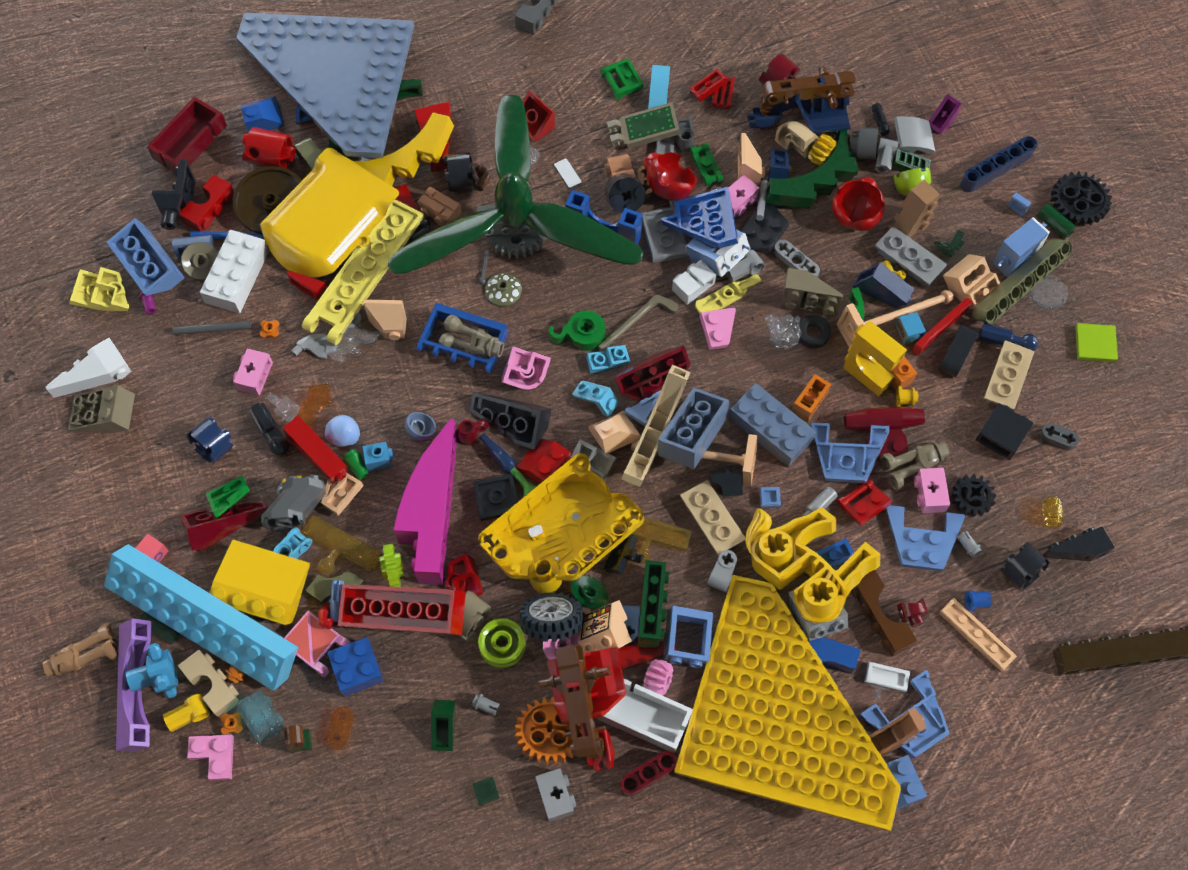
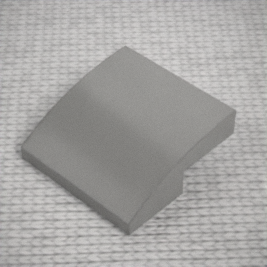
(914, 134)

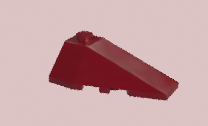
(205, 530)

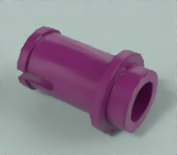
(148, 303)

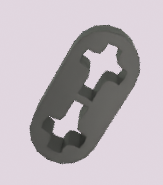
(1059, 436)

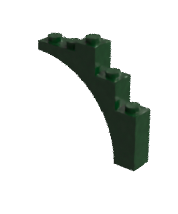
(803, 189)

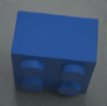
(355, 666)

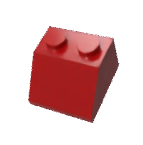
(543, 461)

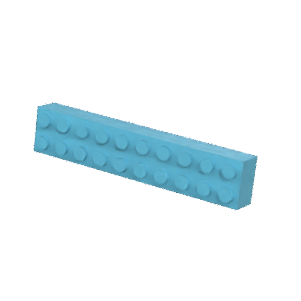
(200, 617)

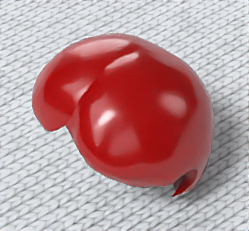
(667, 177)
(858, 204)

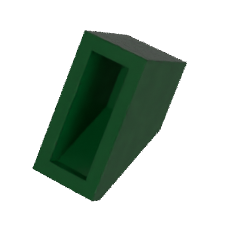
(443, 725)

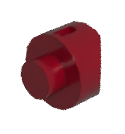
(913, 612)

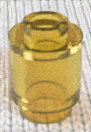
(1053, 511)

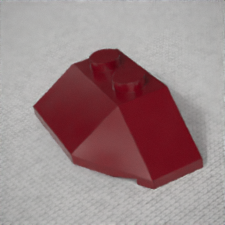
(648, 375)

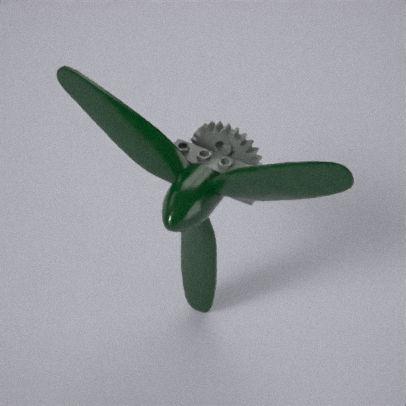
(515, 221)

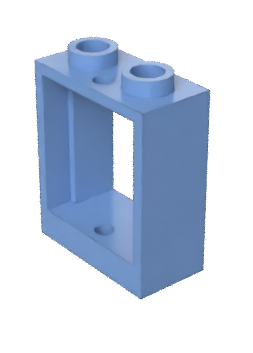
(691, 616)

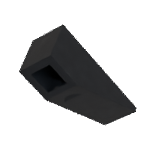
(1086, 547)

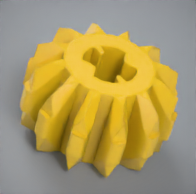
(822, 149)

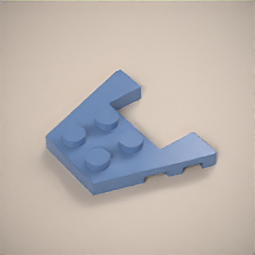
(848, 461)
(923, 547)
(934, 720)

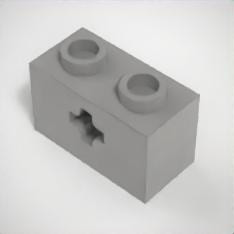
(555, 808)

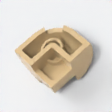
(796, 136)

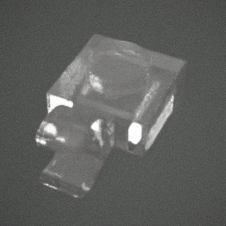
(285, 407)

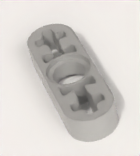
(793, 252)

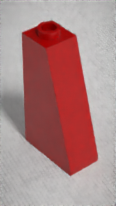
(422, 117)
(315, 450)

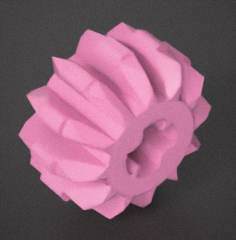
(658, 676)

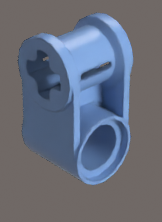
(632, 622)

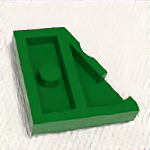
(227, 495)

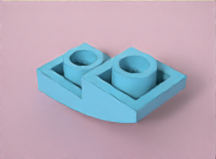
(607, 360)

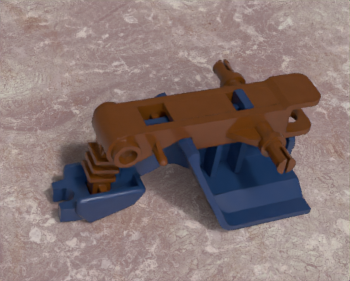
(819, 98)

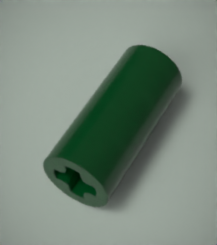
(1056, 221)

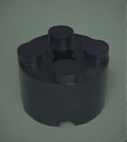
(459, 171)
(624, 183)
(1025, 566)

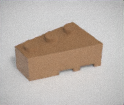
(917, 209)

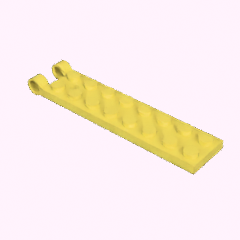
(363, 271)

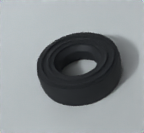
(822, 324)

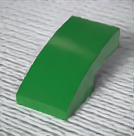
(856, 298)

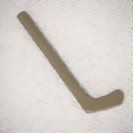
(654, 301)

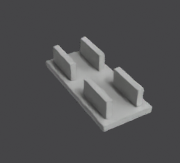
(910, 255)

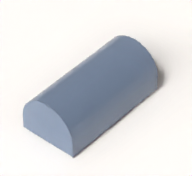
(181, 244)

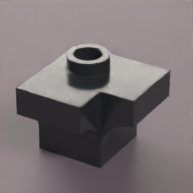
(729, 480)

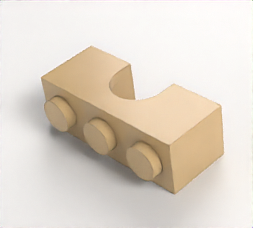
(221, 696)

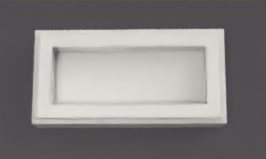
(887, 677)

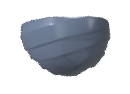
(420, 426)

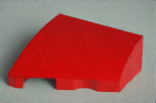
(463, 576)

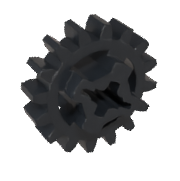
(978, 503)

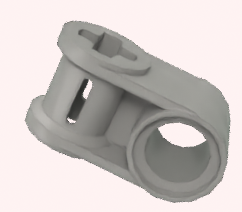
(721, 573)

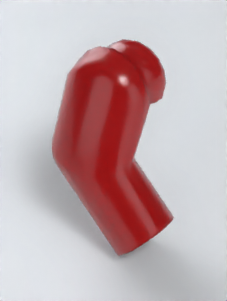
(324, 621)

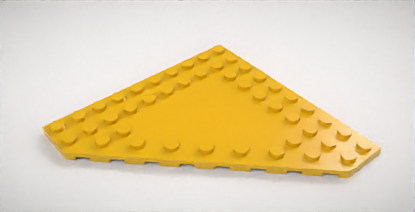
(777, 721)

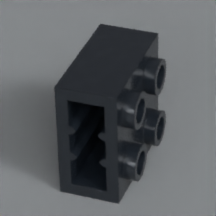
(1004, 431)

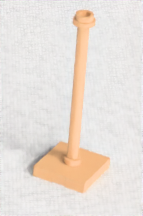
(851, 319)
(746, 460)

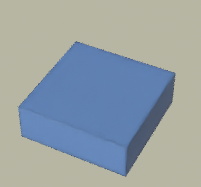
(1019, 204)
(769, 497)

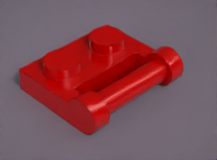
(868, 506)

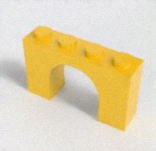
(867, 348)

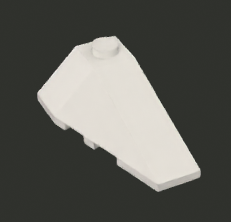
(99, 368)

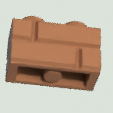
(439, 207)

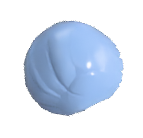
(342, 431)

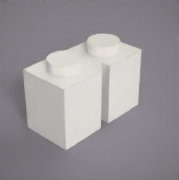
(693, 282)

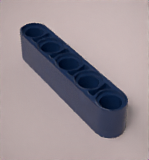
(998, 164)

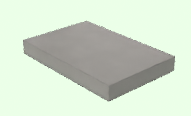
(661, 240)

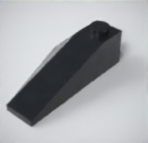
(518, 420)

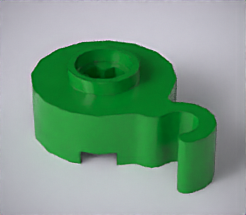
(575, 332)

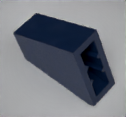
(884, 285)

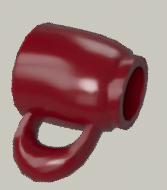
(469, 431)

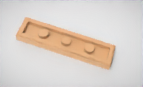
(977, 634)

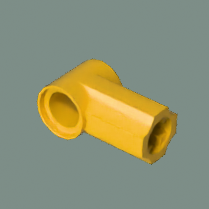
(192, 710)

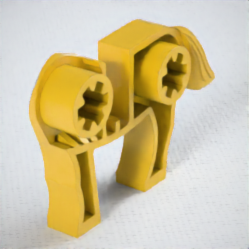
(783, 556)

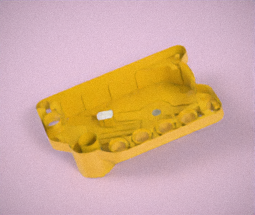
(560, 527)

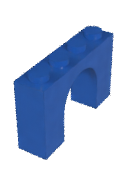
(628, 225)
(836, 654)

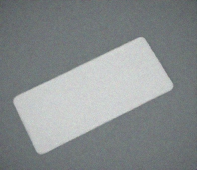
(567, 173)

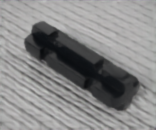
(880, 119)

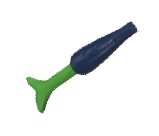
(506, 463)

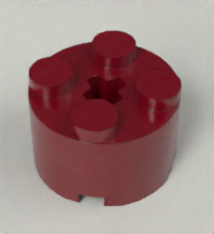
(779, 69)

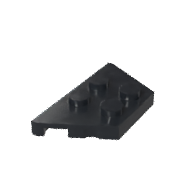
(765, 233)

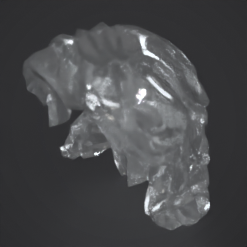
(783, 331)

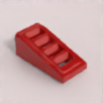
(310, 286)

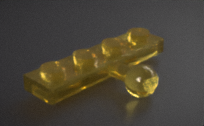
(658, 533)
(341, 544)

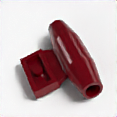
(894, 417)

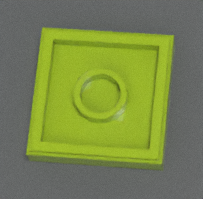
(1096, 342)

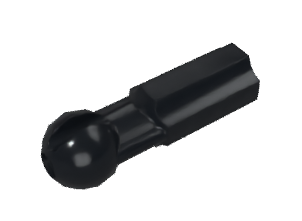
(269, 429)

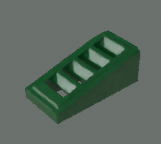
(901, 166)

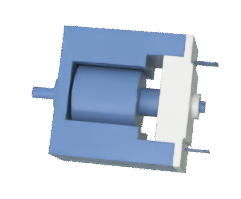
(1020, 246)
(718, 259)

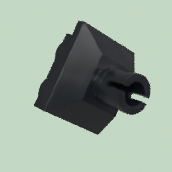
(173, 202)

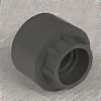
(864, 143)

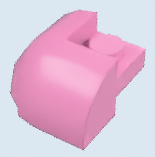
(525, 369)

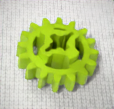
(391, 565)

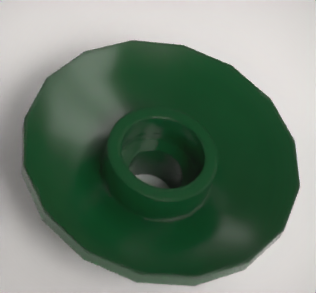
(589, 592)

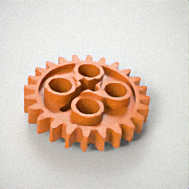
(546, 749)

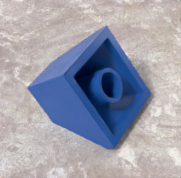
(262, 114)

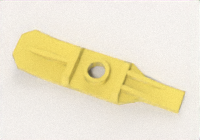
(719, 300)

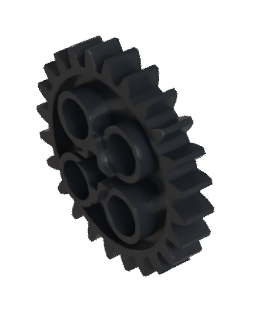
(1085, 205)

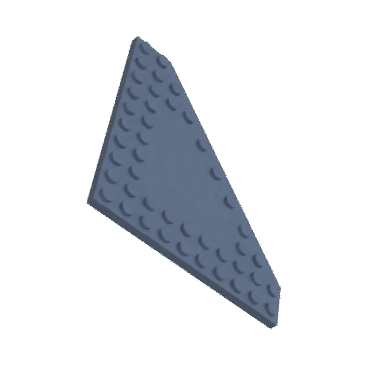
(336, 70)

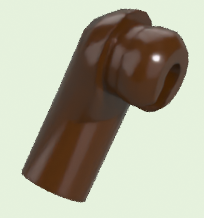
(484, 176)

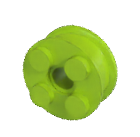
(502, 656)

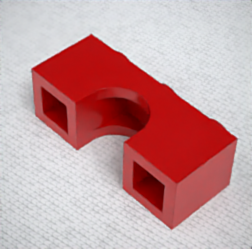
(201, 215)

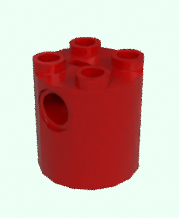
(268, 148)

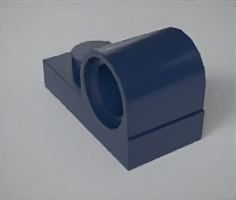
(778, 164)

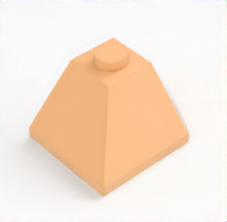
(749, 161)
(387, 317)
(614, 432)

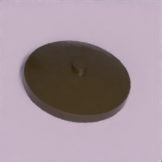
(261, 193)

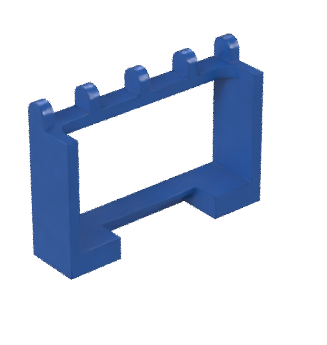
(442, 312)

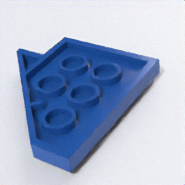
(706, 218)

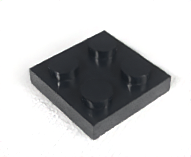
(495, 496)

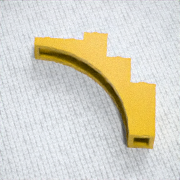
(425, 146)

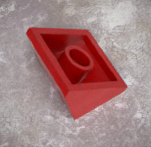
(539, 116)

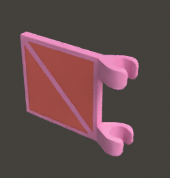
(314, 641)

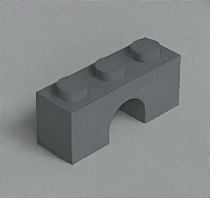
(531, 17)

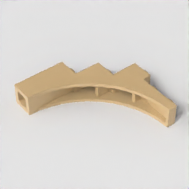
(657, 423)

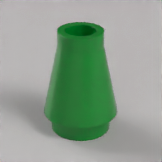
(355, 463)

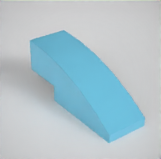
(659, 86)

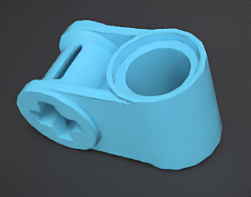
(294, 544)

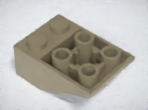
(809, 293)
(102, 410)

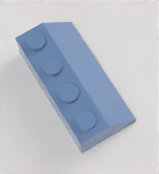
(145, 258)

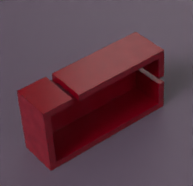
(187, 134)

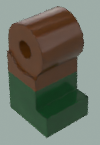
(297, 739)

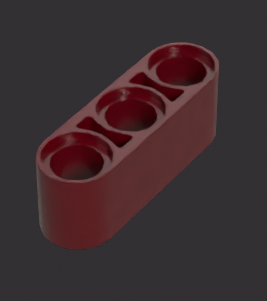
(653, 764)

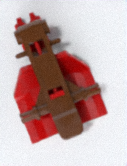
(586, 689)

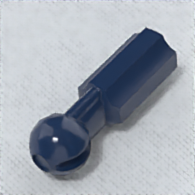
(999, 334)

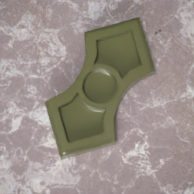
(322, 586)

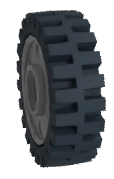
(551, 617)

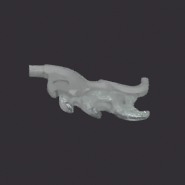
(352, 337)

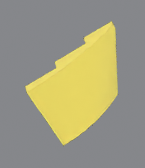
(99, 291)

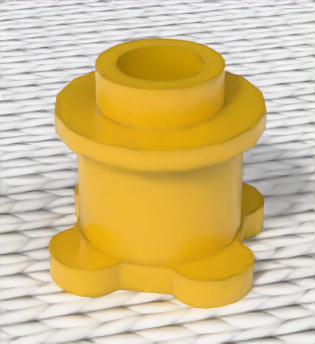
(906, 396)

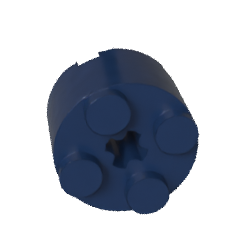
(210, 440)

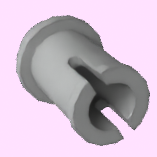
(969, 544)
(484, 704)

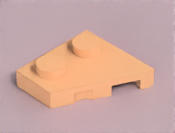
(340, 494)

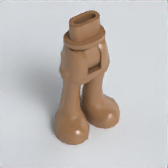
(71, 659)

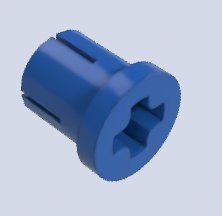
(974, 600)

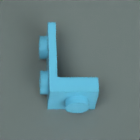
(597, 394)

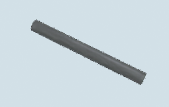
(211, 327)

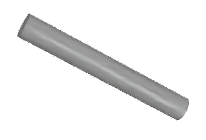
(762, 200)

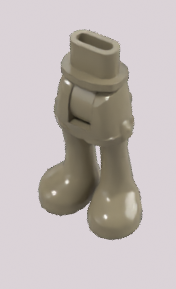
(480, 343)
(924, 457)

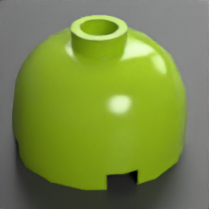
(910, 179)

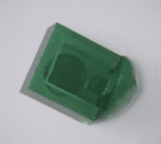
(949, 248)

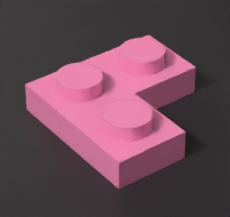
(218, 751)

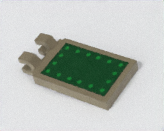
(644, 126)

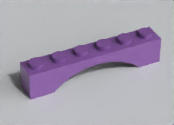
(132, 724)

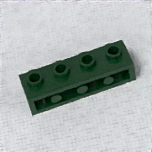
(652, 603)

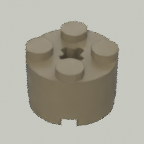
(475, 614)

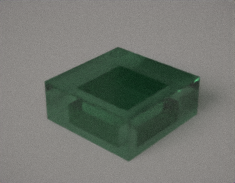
(486, 791)

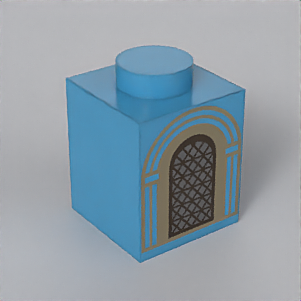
(910, 328)

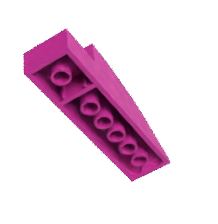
(427, 505)

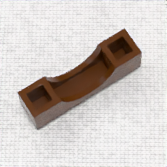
(894, 635)

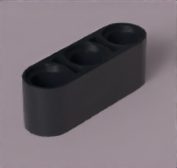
(958, 351)

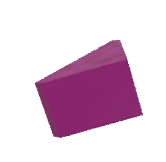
(945, 114)

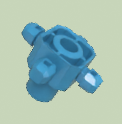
(158, 671)

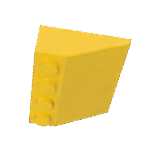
(260, 582)

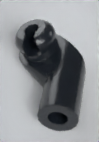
(424, 228)

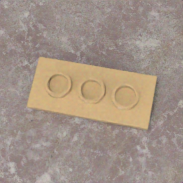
(1009, 375)
(712, 517)

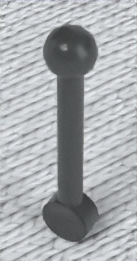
(482, 281)

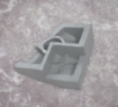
(599, 461)

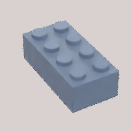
(773, 423)
(693, 428)

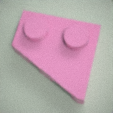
(718, 327)

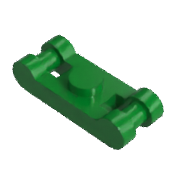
(706, 164)

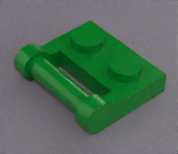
(626, 74)

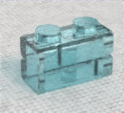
(260, 716)

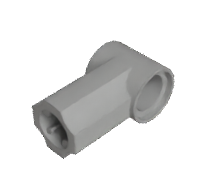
(886, 151)
(748, 264)

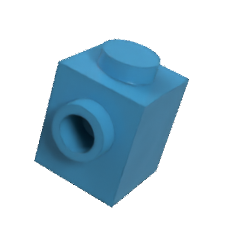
(377, 456)

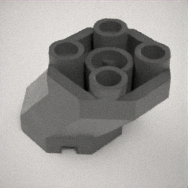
(294, 503)

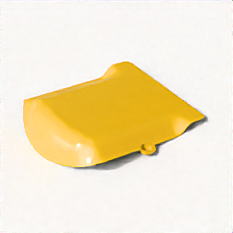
(326, 215)

